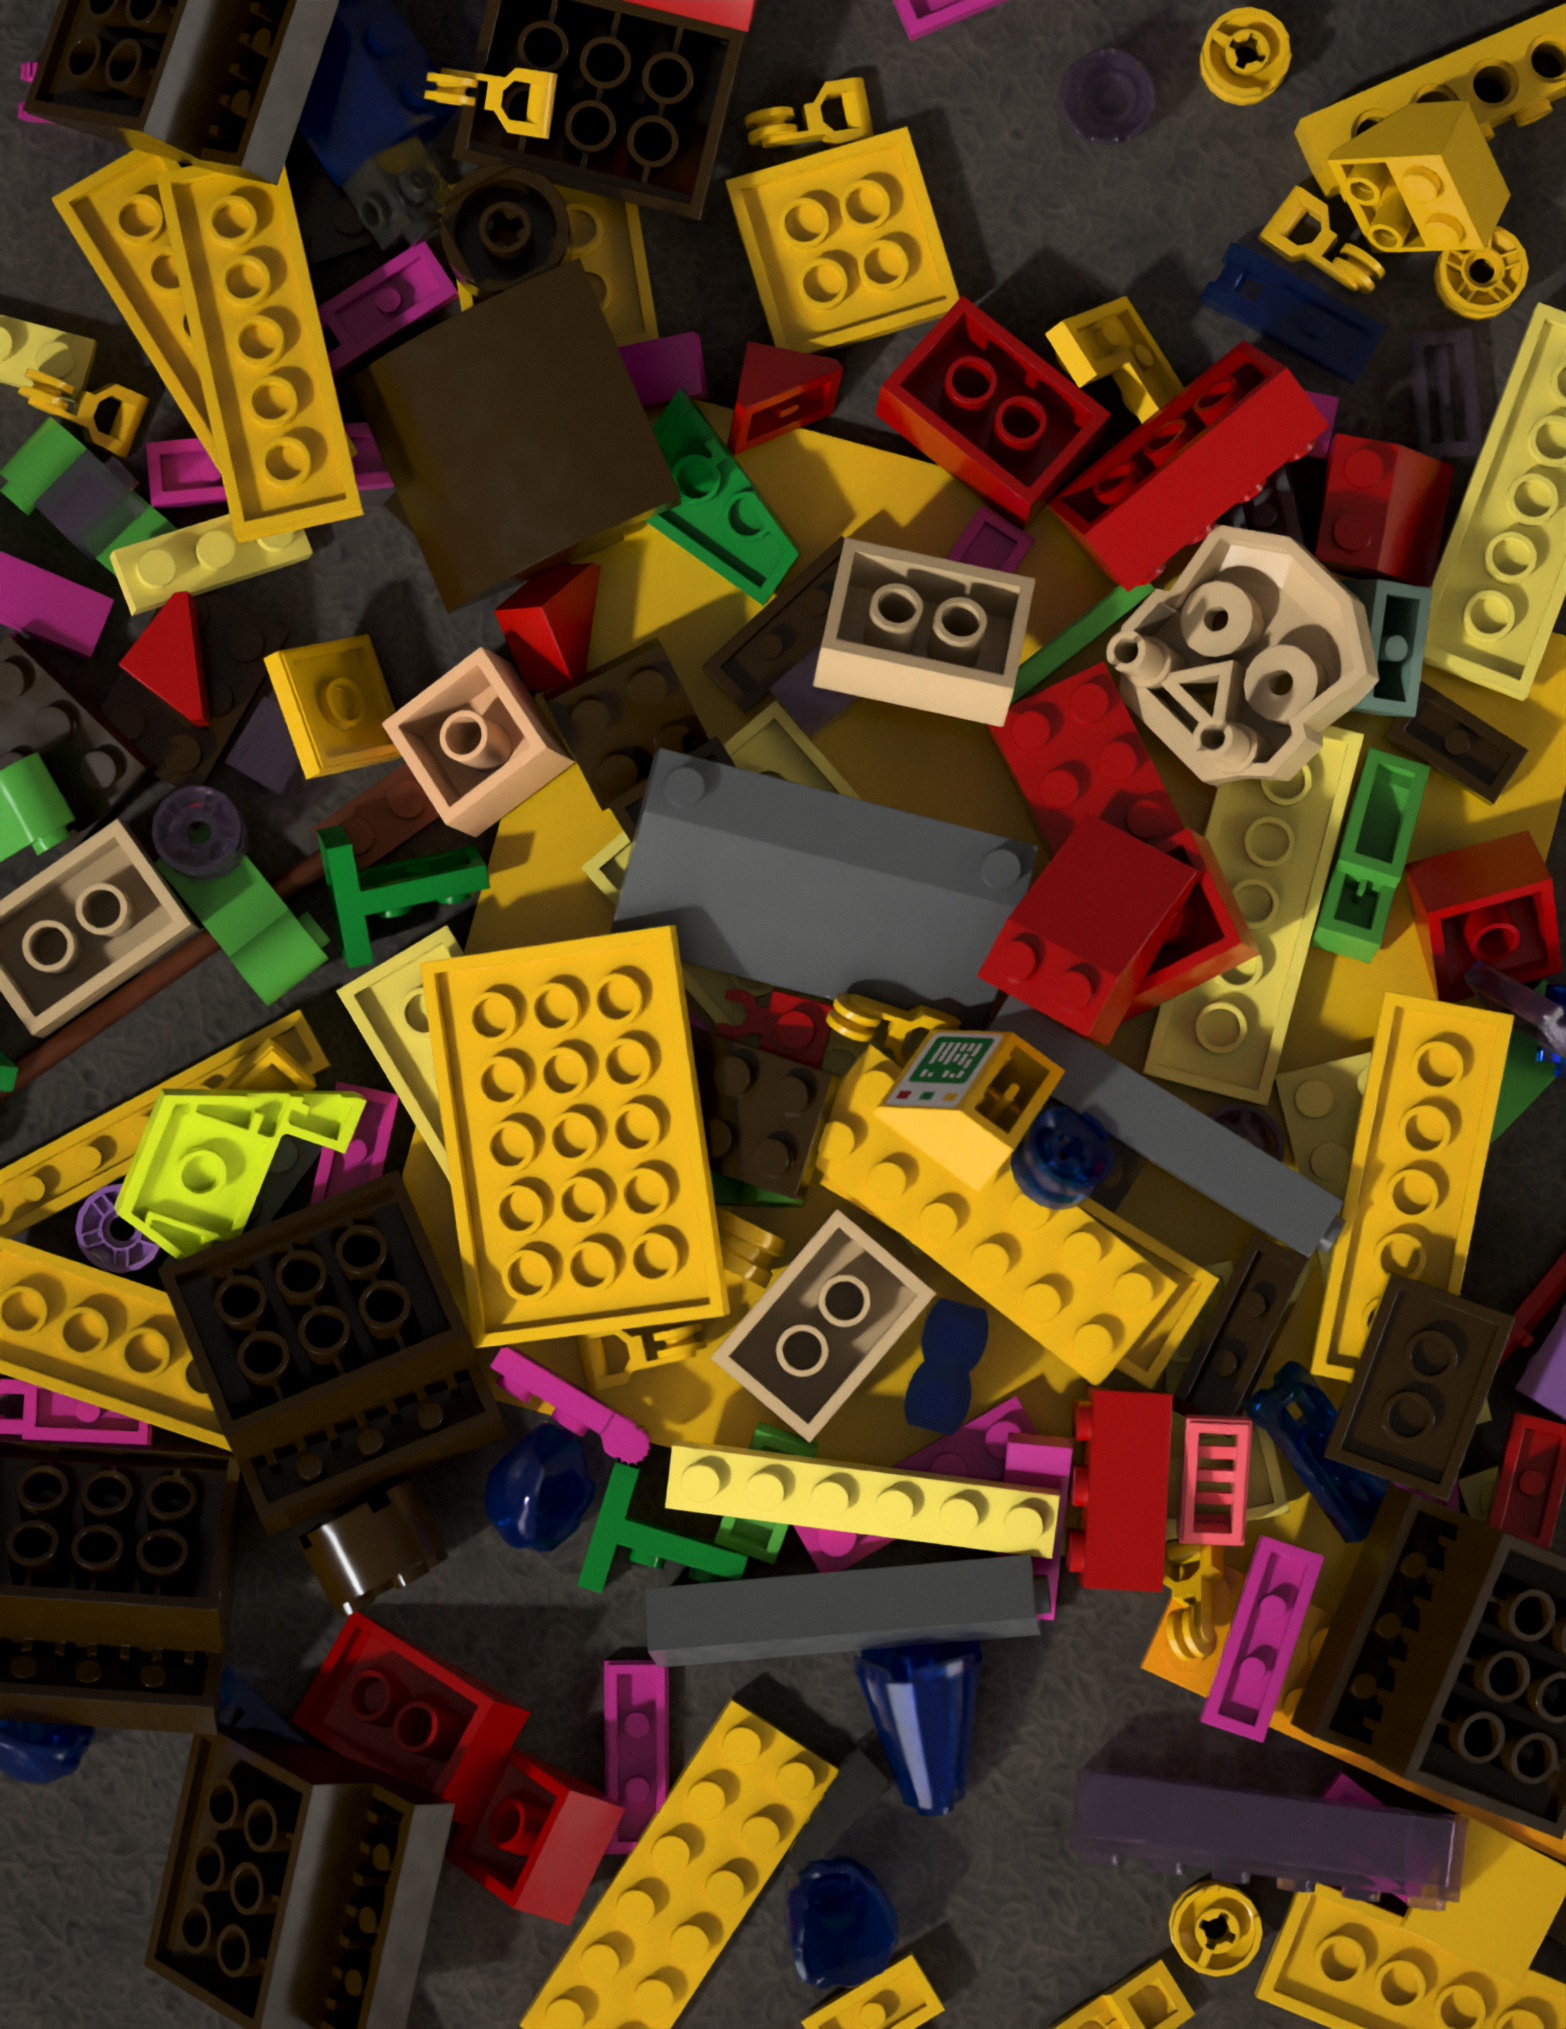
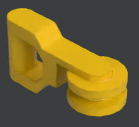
(454, 83)
(774, 130)
(1352, 272)
(46, 397)
(858, 1016)
(679, 1346)
(1192, 1628)

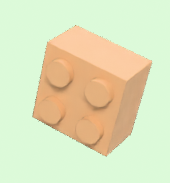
(478, 742)

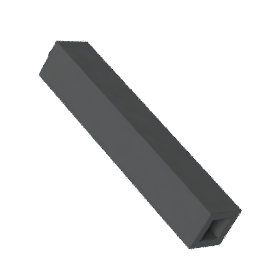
(1180, 1137)
(846, 1611)

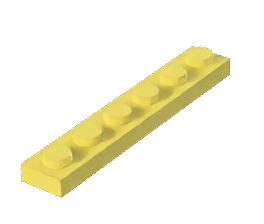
(862, 1498)

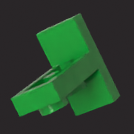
(391, 887)
(649, 1542)

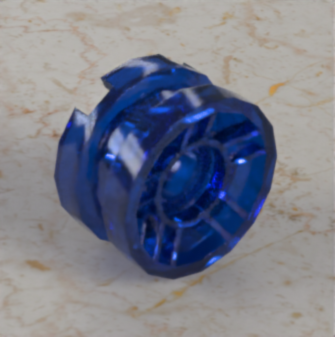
(1046, 1176)

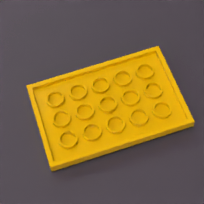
(575, 1137)

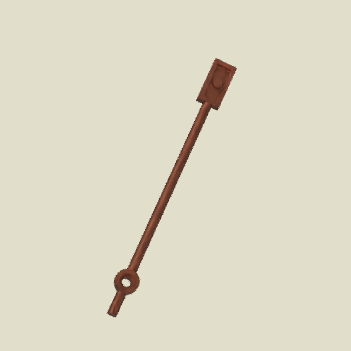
(376, 826)

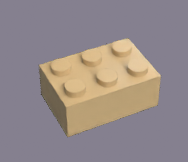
(924, 632)
(86, 928)
(823, 1325)

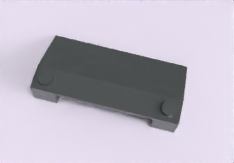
(819, 888)

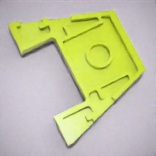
(211, 1153)

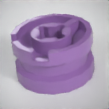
(107, 1249)

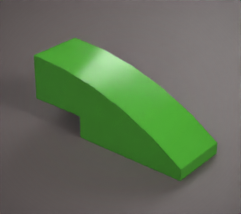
(1370, 856)

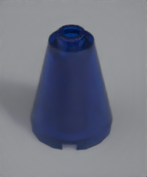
(924, 1717)

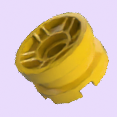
(1258, 79)
(1486, 300)
(747, 1248)
(1206, 1902)

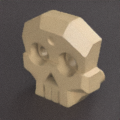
(1281, 621)

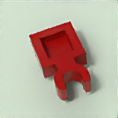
(788, 1027)

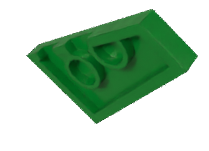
(721, 510)

